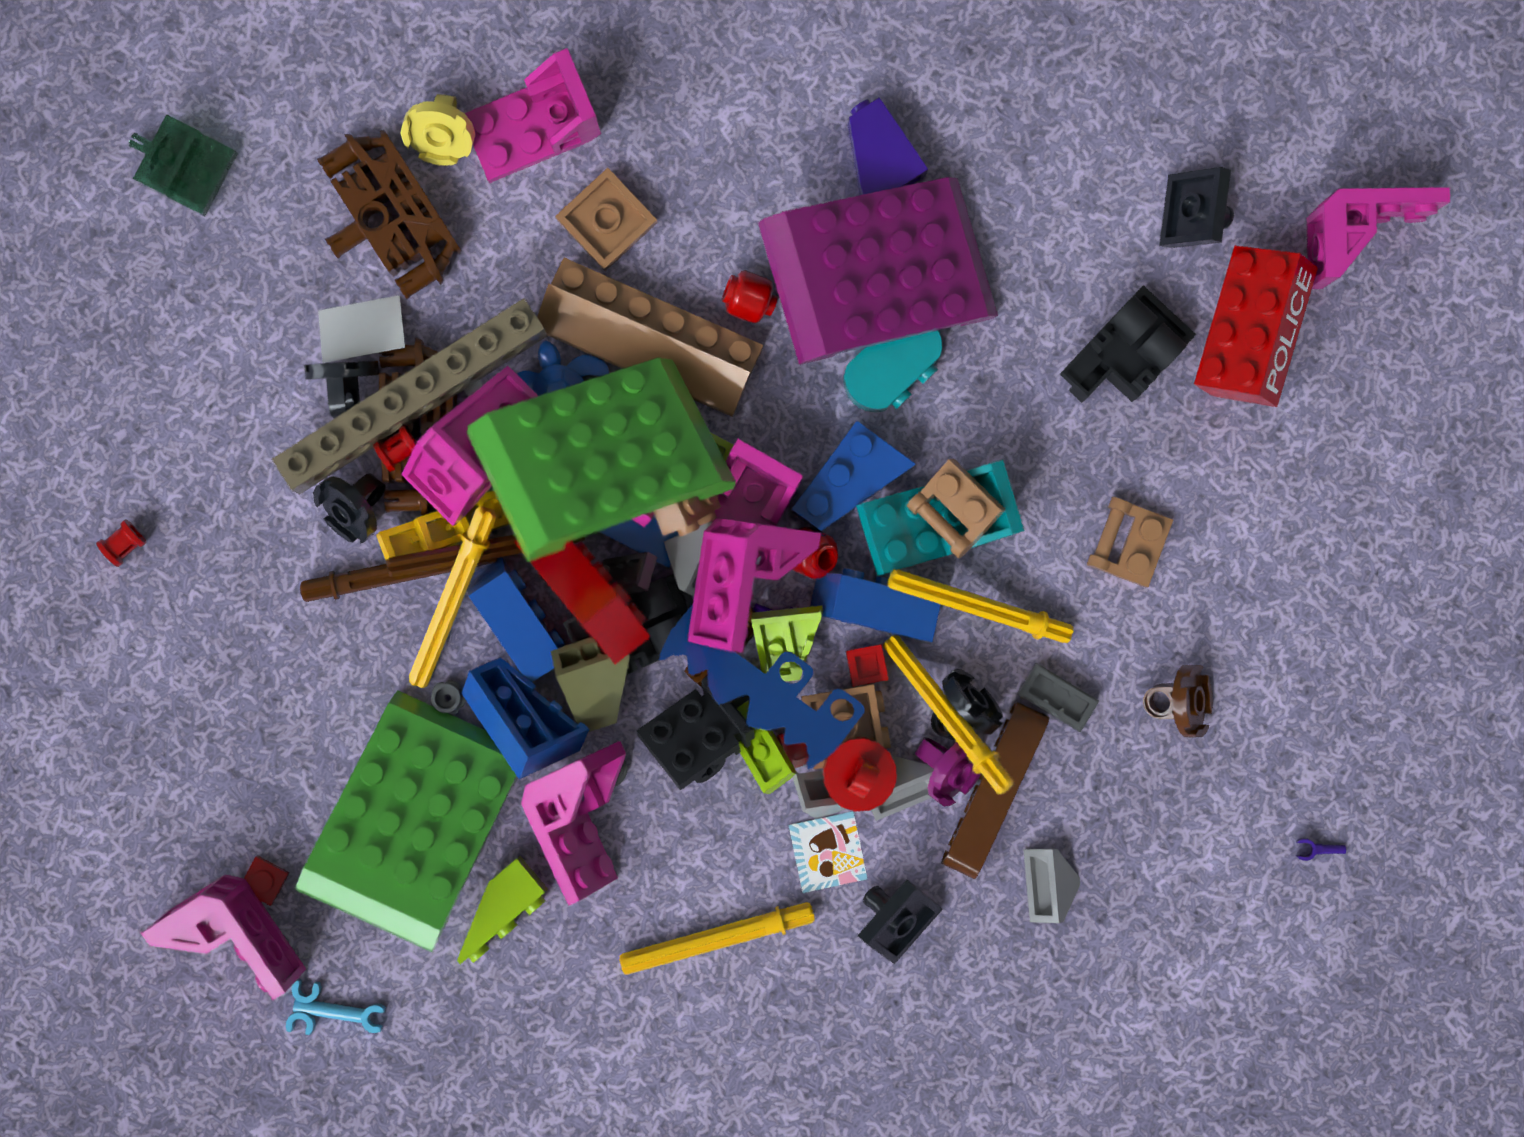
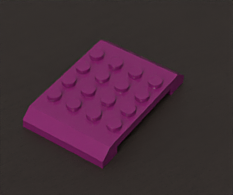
(877, 268)

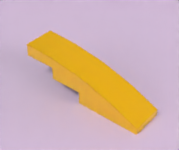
(434, 531)

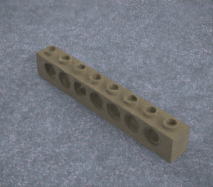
(409, 397)

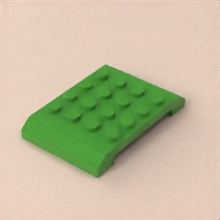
(598, 455)
(410, 822)

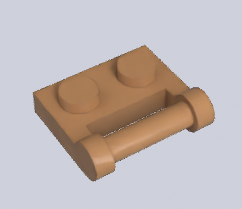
(965, 499)
(1141, 545)

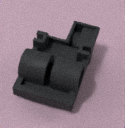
(1129, 348)
(662, 608)
(696, 736)

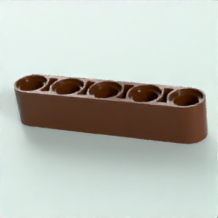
(986, 807)

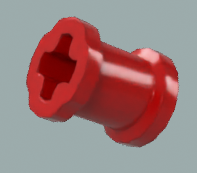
(396, 448)
(121, 543)

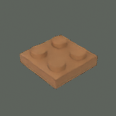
(606, 219)

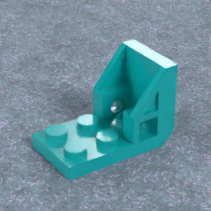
(906, 539)

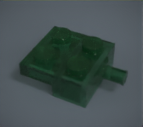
(183, 164)

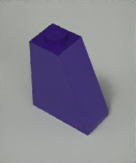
(881, 150)

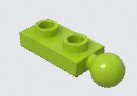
(766, 758)

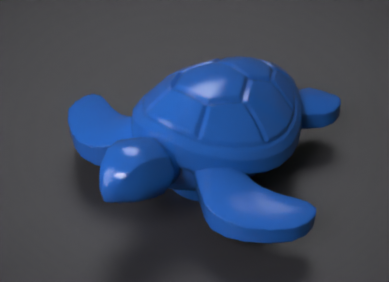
(557, 376)

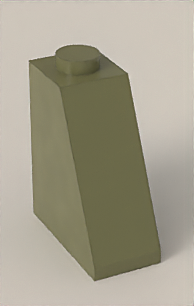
(590, 682)

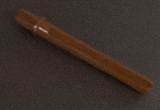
(447, 556)
(362, 579)

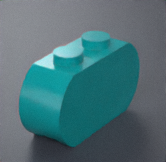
(887, 370)

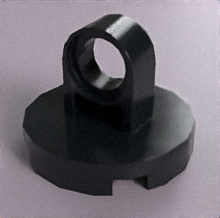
(341, 382)
(350, 505)
(973, 705)

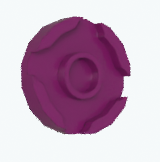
(951, 770)

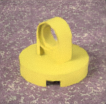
(438, 131)

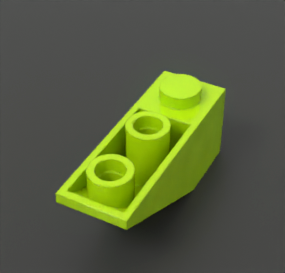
(504, 898)

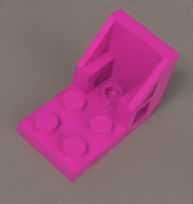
(535, 121)
(1349, 220)
(444, 459)
(761, 487)
(728, 574)
(564, 824)
(232, 912)

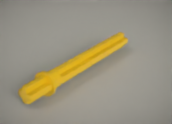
(470, 552)
(1028, 621)
(977, 751)
(717, 938)

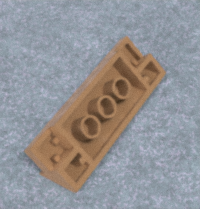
(636, 327)

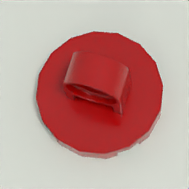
(860, 774)

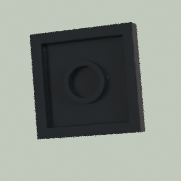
(1196, 208)
(897, 919)

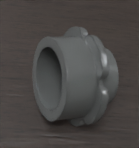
(438, 695)

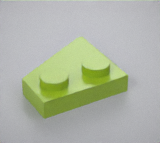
(785, 632)

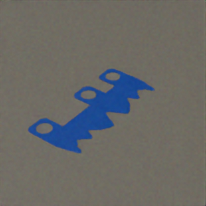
(771, 698)

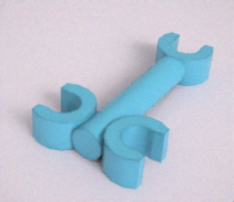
(305, 1007)

